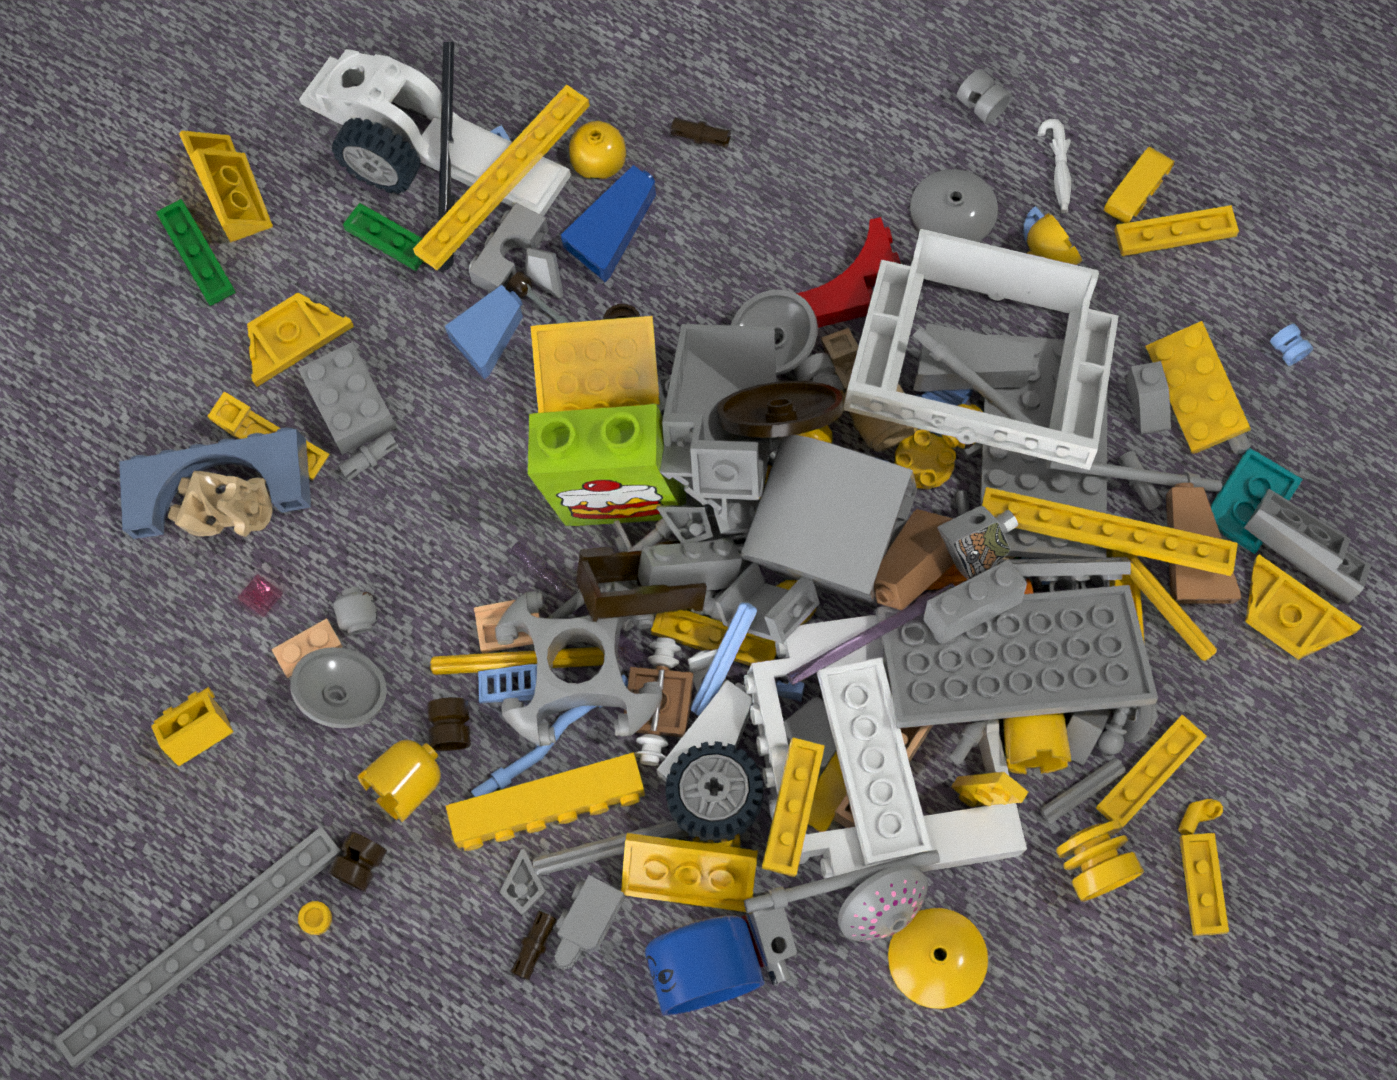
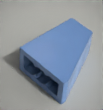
(486, 329)

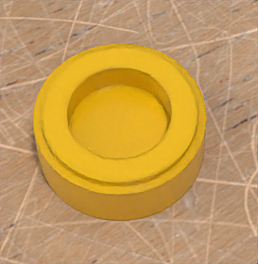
(315, 918)

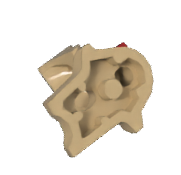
(241, 505)

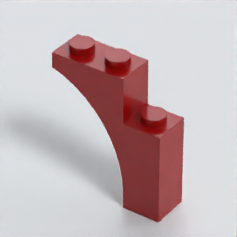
(852, 290)

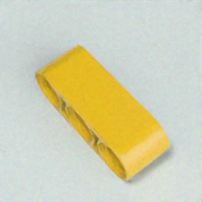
(1138, 184)

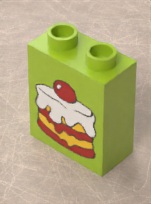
(601, 464)

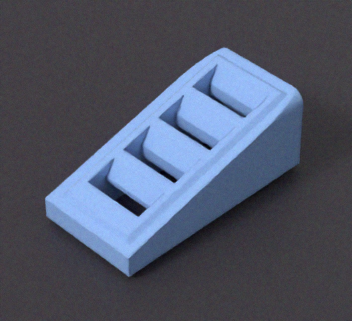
(508, 672)

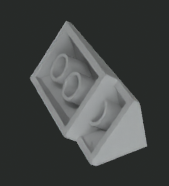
(1309, 546)

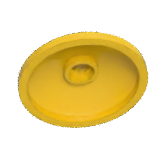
(932, 981)

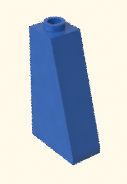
(609, 224)

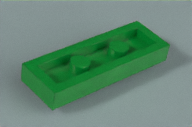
(384, 235)

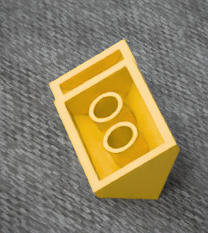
(227, 183)

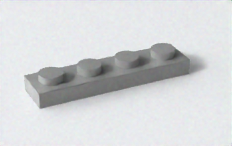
(1079, 568)

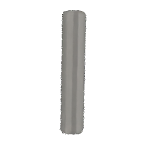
(1082, 790)

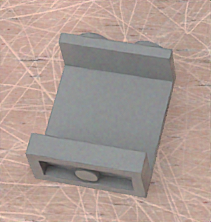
(777, 608)

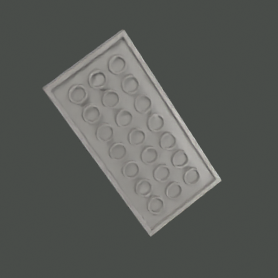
(1029, 474)
(1029, 661)

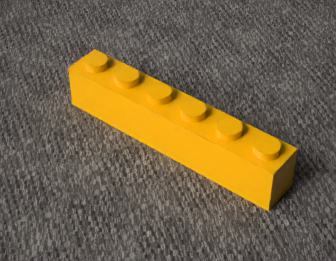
(545, 801)

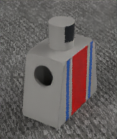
(771, 941)

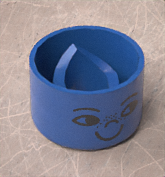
(703, 964)

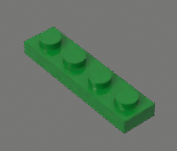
(195, 252)

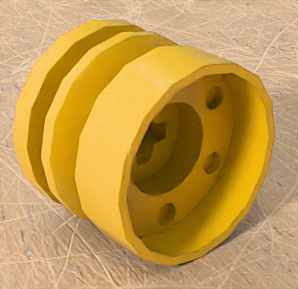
(1099, 860)

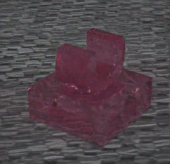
(260, 595)

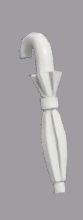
(1062, 176)

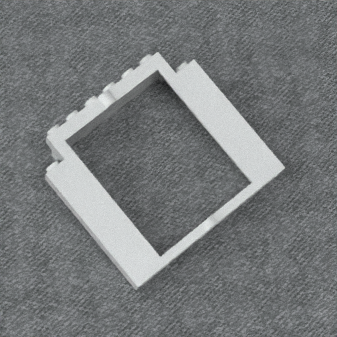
(1001, 274)
(958, 836)

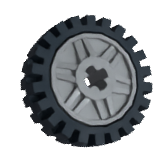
(376, 155)
(738, 794)

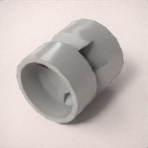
(981, 93)
(818, 369)

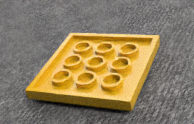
(595, 364)

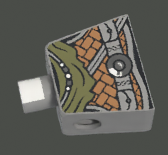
(977, 540)

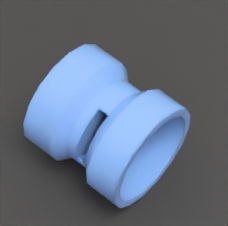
(1291, 344)

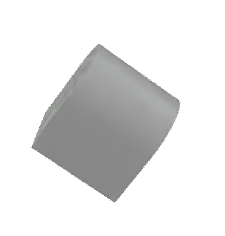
(829, 516)

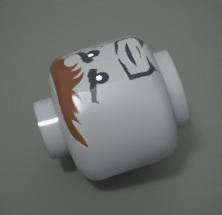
(355, 611)

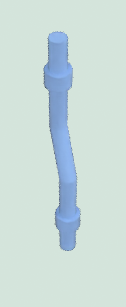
(502, 777)

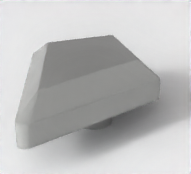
(543, 270)
(687, 522)
(522, 885)

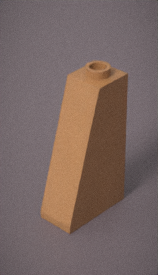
(1191, 512)
(912, 561)

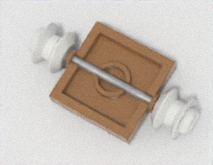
(673, 711)

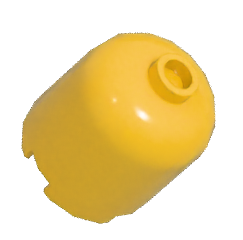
(1036, 743)
(402, 777)

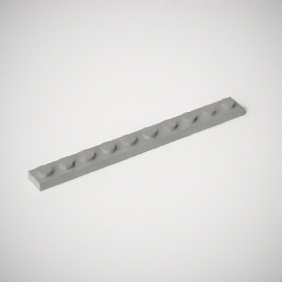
(197, 947)

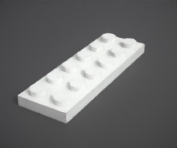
(873, 761)

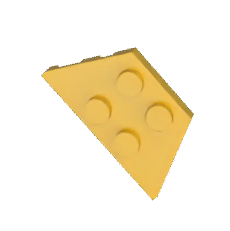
(290, 334)
(1293, 613)

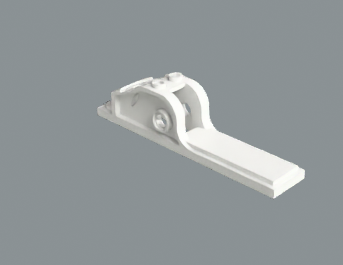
(388, 81)

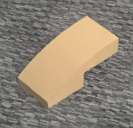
(842, 351)

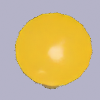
(927, 457)

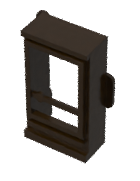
(604, 566)

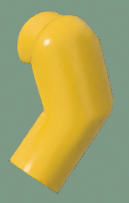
(1199, 812)

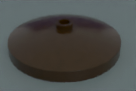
(780, 409)

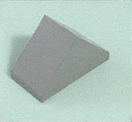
(1084, 732)

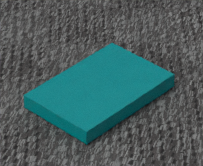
(1244, 493)

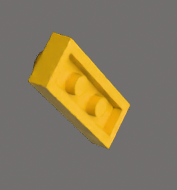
(989, 789)
(1204, 884)

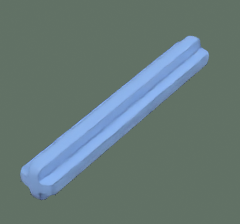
(724, 657)

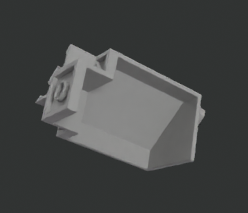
(697, 450)

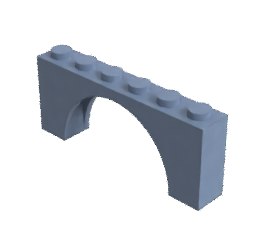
(153, 480)

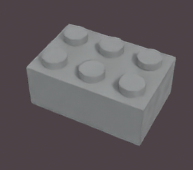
(347, 398)

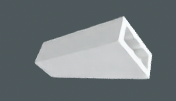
(720, 721)

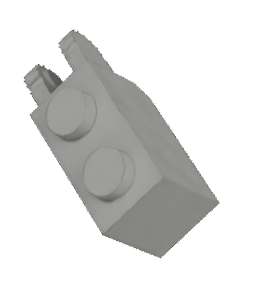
(587, 921)

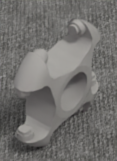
(556, 695)

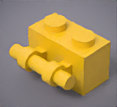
(191, 726)

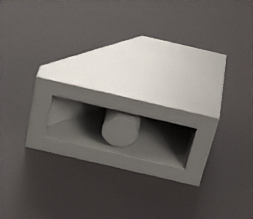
(1149, 397)

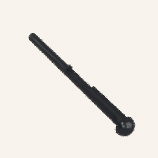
(446, 200)

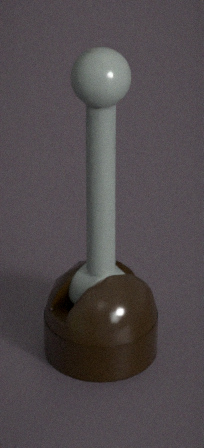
(522, 287)

